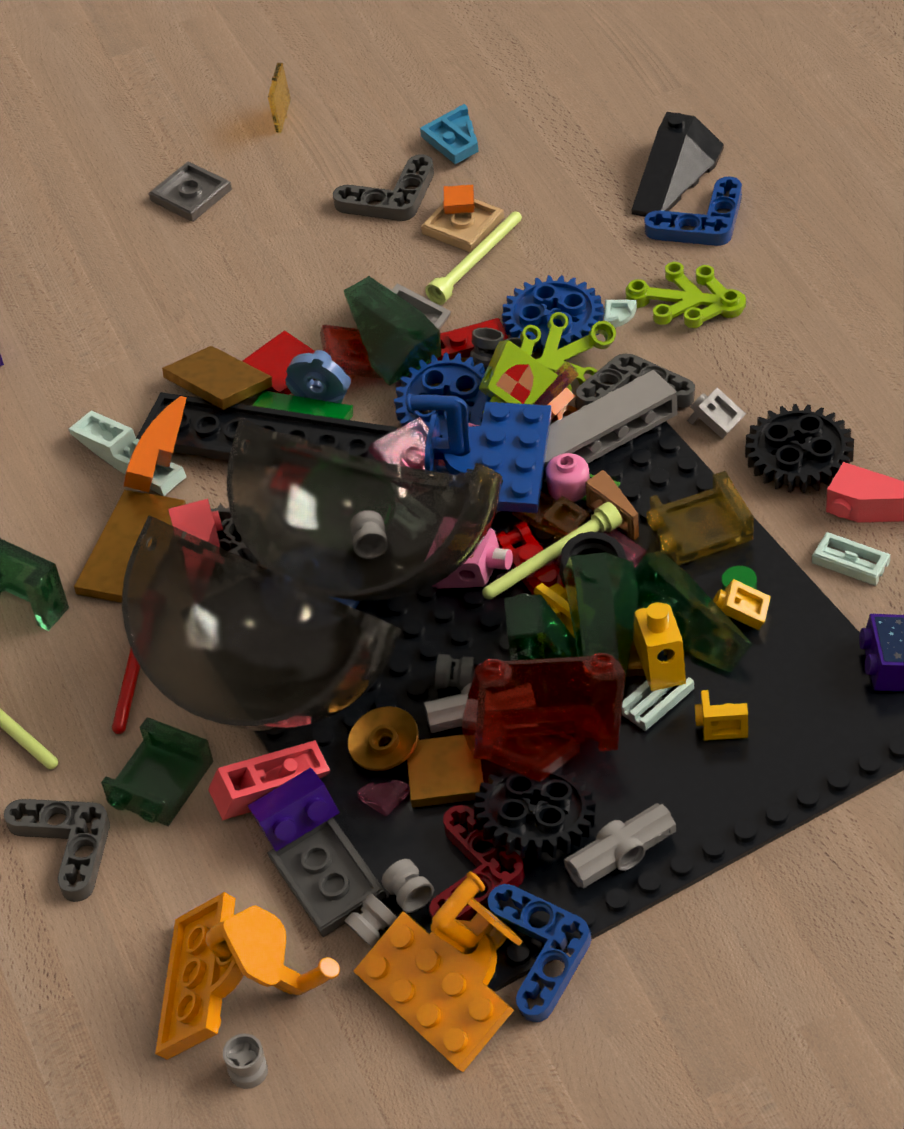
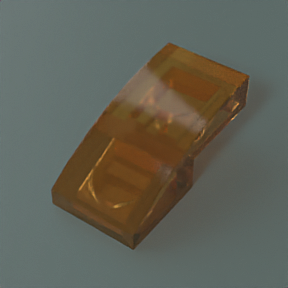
(555, 516)

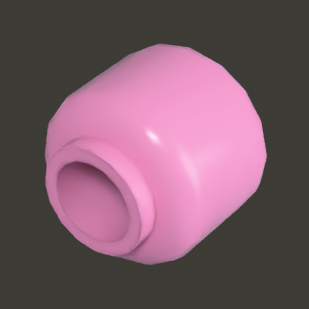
(567, 476)

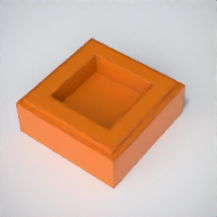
(458, 199)

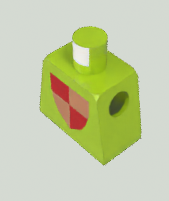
(515, 376)

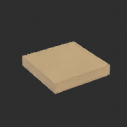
(463, 229)

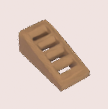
(603, 489)

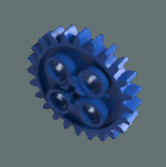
(541, 300)
(453, 378)

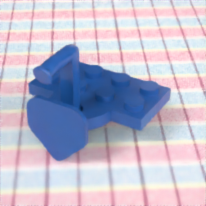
(508, 442)

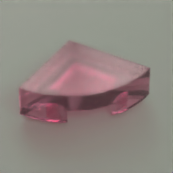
(384, 796)

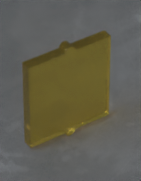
(279, 97)

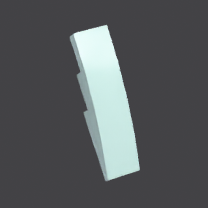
(116, 444)

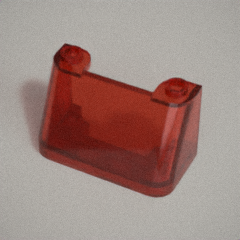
(544, 699)

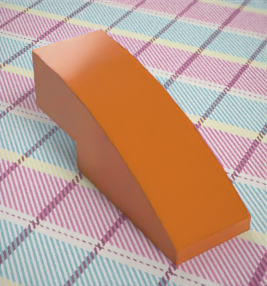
(155, 446)

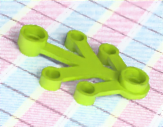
(723, 301)
(554, 358)

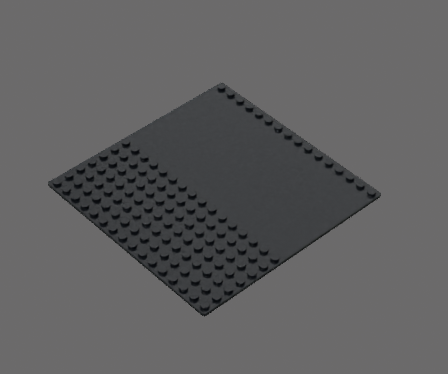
(809, 747)

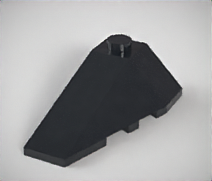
(676, 162)

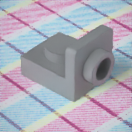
(717, 412)

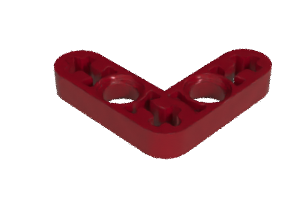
(487, 865)

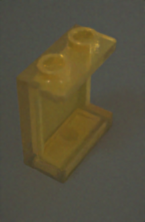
(702, 521)

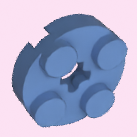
(330, 381)

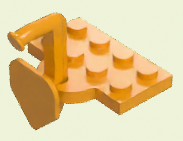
(209, 960)
(443, 976)

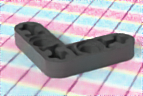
(355, 199)
(625, 369)
(72, 828)

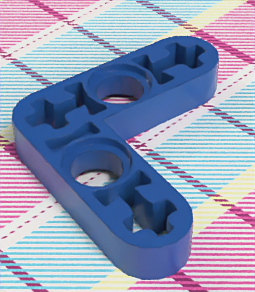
(717, 225)
(552, 936)

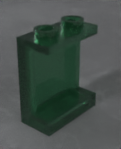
(34, 581)
(159, 773)

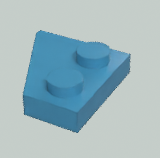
(452, 135)

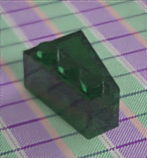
(536, 630)

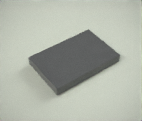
(326, 875)

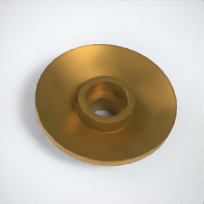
(378, 728)

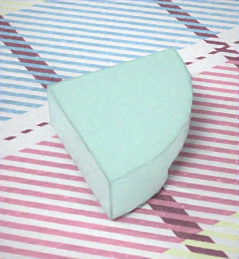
(619, 311)

